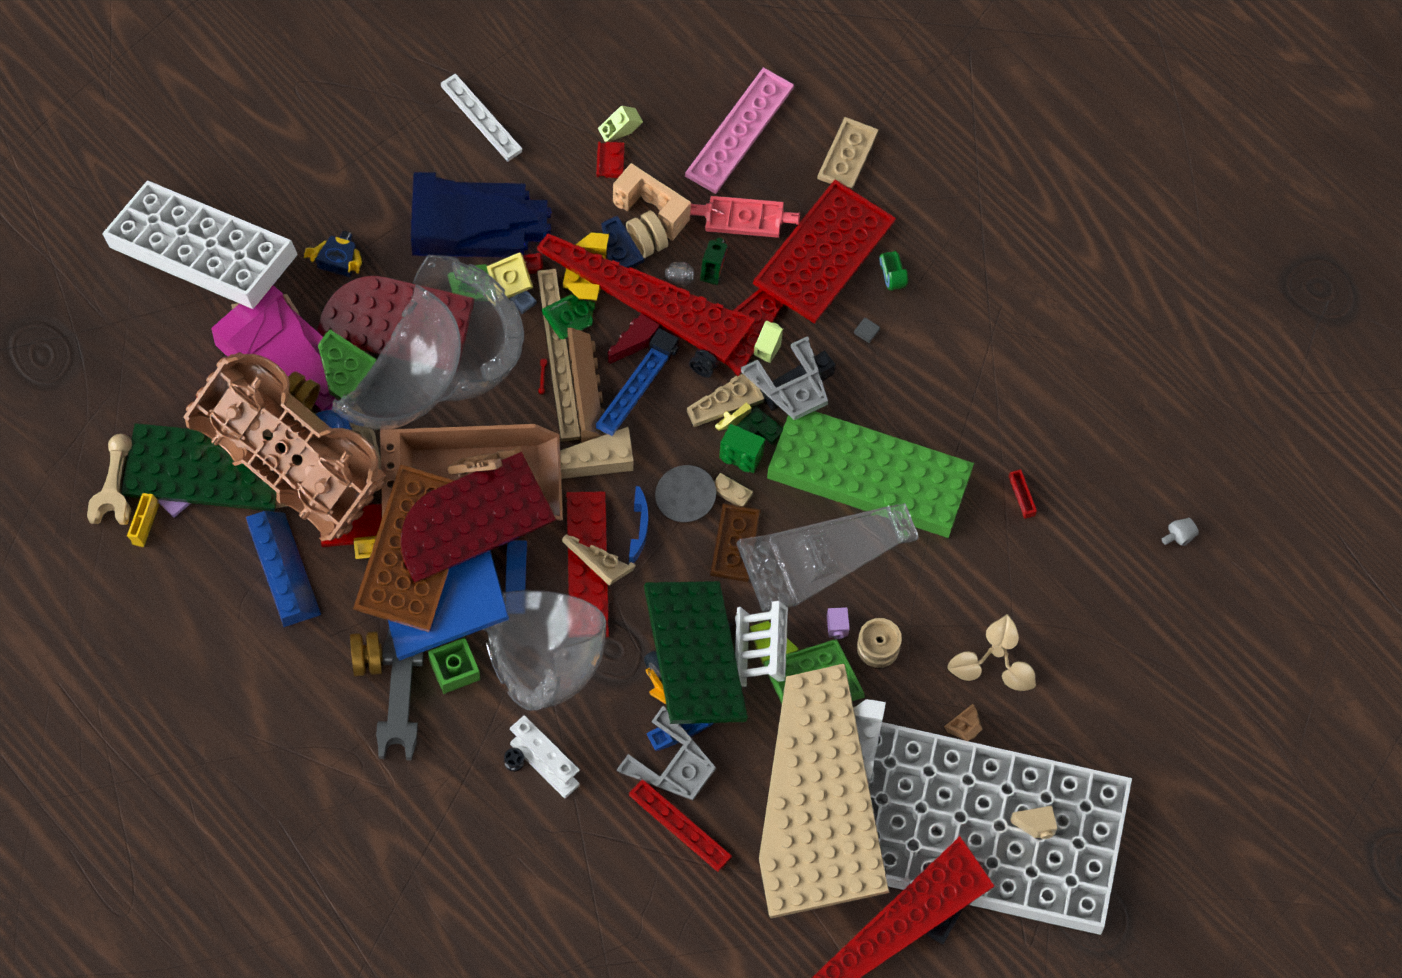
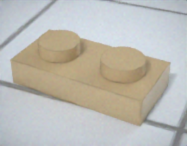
(732, 491)

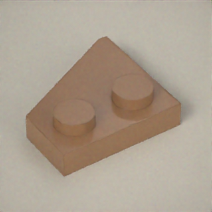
(965, 725)

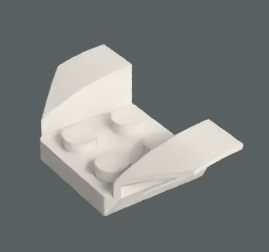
(869, 721)

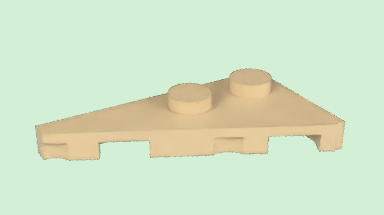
(599, 561)

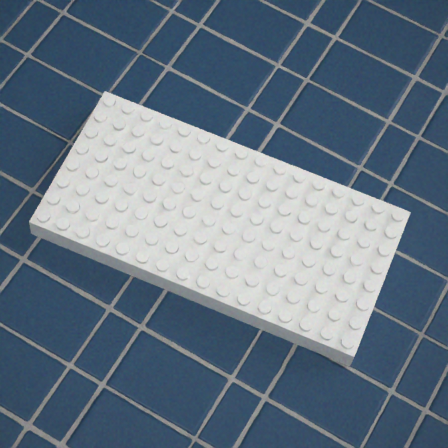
(942, 788)

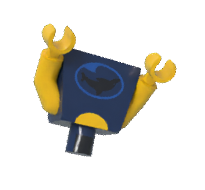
(336, 255)

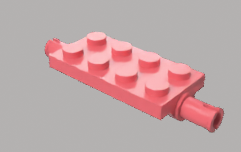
(744, 216)

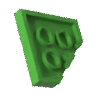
(343, 364)

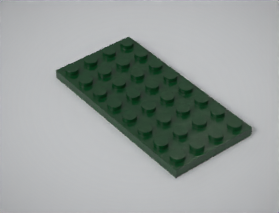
(191, 469)
(695, 652)

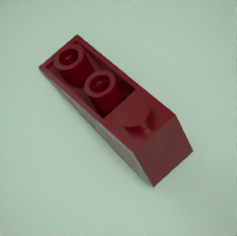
(634, 339)

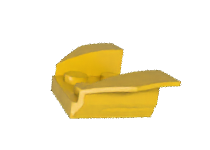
(577, 285)

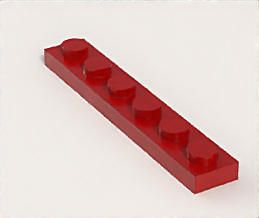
(680, 825)

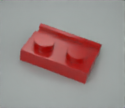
(610, 159)

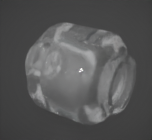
(679, 273)

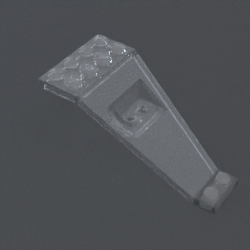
(790, 565)

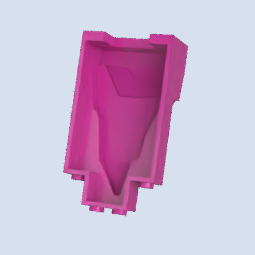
(276, 334)

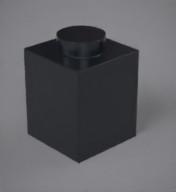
(665, 343)

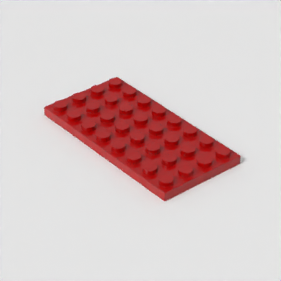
(824, 251)

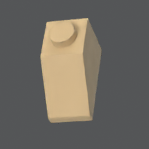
(1036, 822)

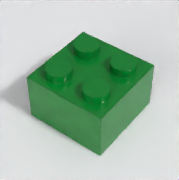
(741, 448)

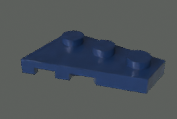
(620, 244)

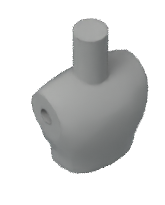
(1181, 531)

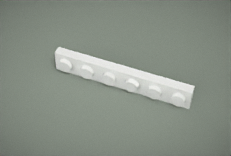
(481, 117)

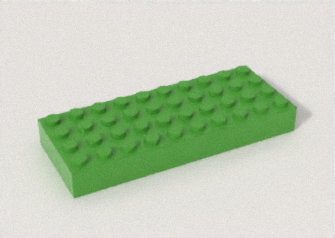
(870, 470)

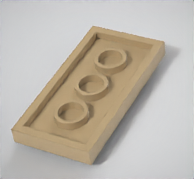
(848, 153)

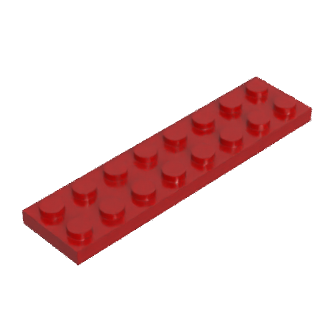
(588, 523)

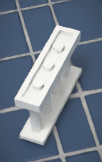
(777, 646)
(544, 757)

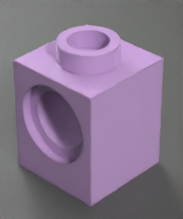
(838, 622)

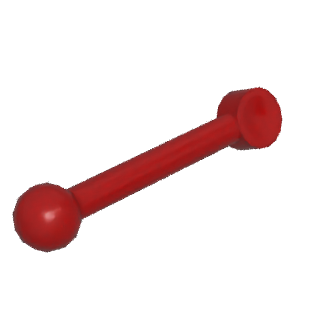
(543, 362)

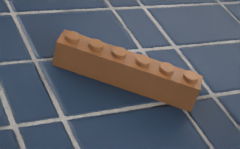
(585, 383)

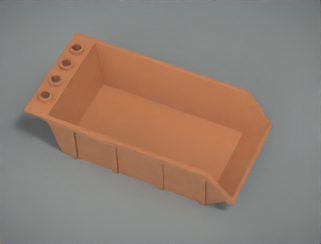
(437, 448)

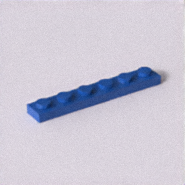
(631, 392)

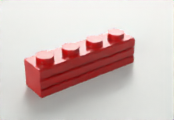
(1022, 494)

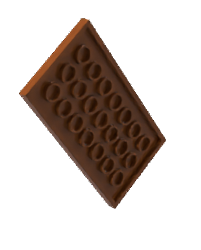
(387, 584)

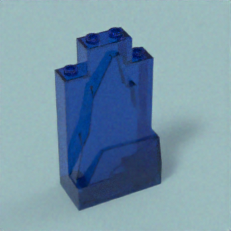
(474, 218)

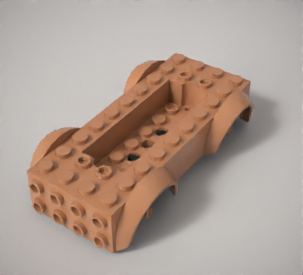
(337, 464)

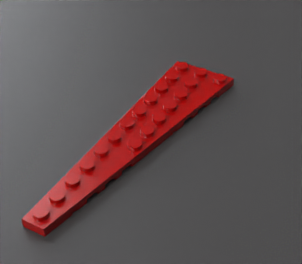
(686, 315)
(929, 900)

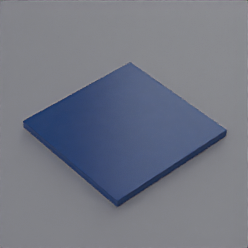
(466, 605)

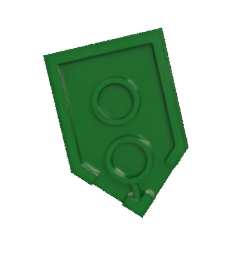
(569, 313)

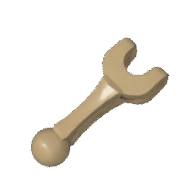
(110, 496)

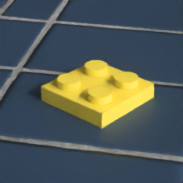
(511, 274)

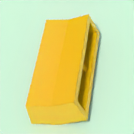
(143, 519)

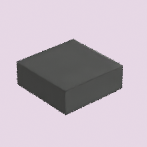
(867, 330)

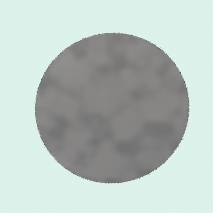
(685, 493)

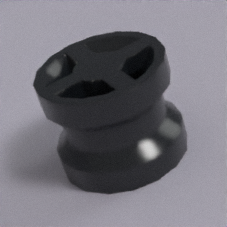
(514, 754)

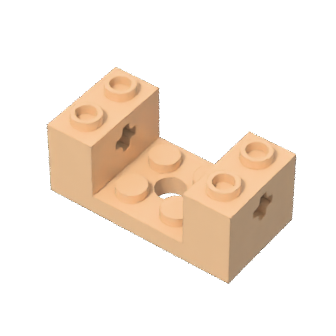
(636, 183)

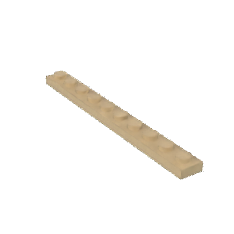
(559, 362)

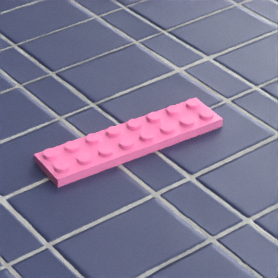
(739, 130)

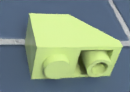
(620, 123)
(768, 341)

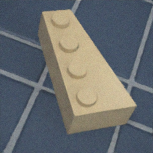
(598, 456)

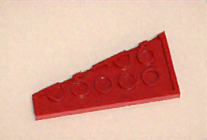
(762, 308)

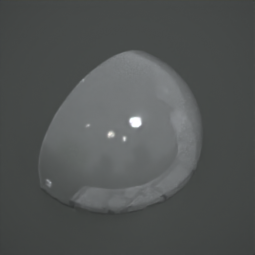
(494, 328)
(411, 369)
(546, 647)

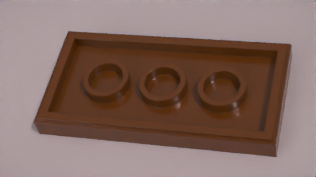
(734, 524)

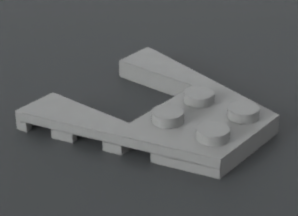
(799, 395)
(686, 771)

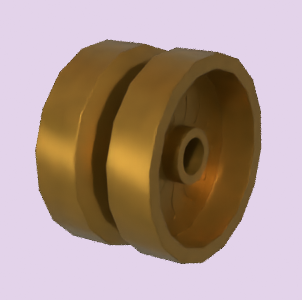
(303, 390)
(367, 653)

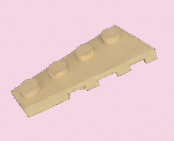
(725, 398)

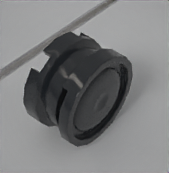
(703, 363)

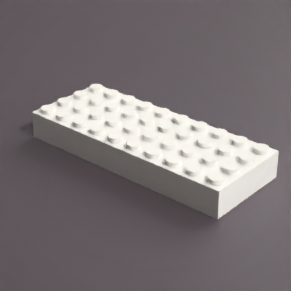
(200, 244)

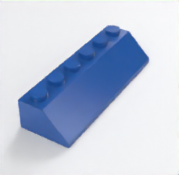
(283, 567)

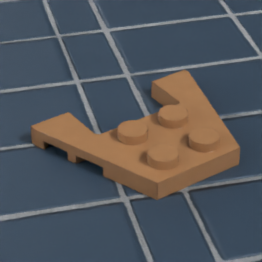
(481, 462)

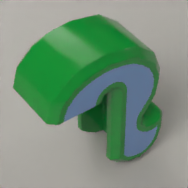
(894, 275)

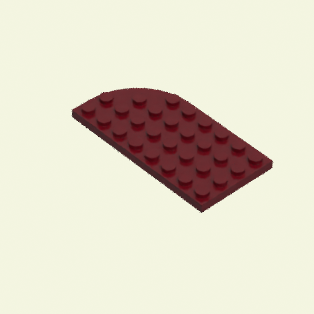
(372, 306)
(472, 517)

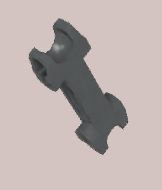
(398, 727)

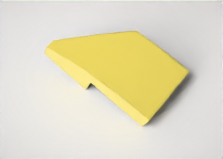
(735, 418)

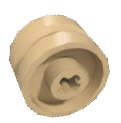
(647, 233)
(879, 642)

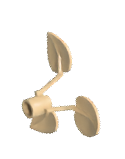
(1002, 636)

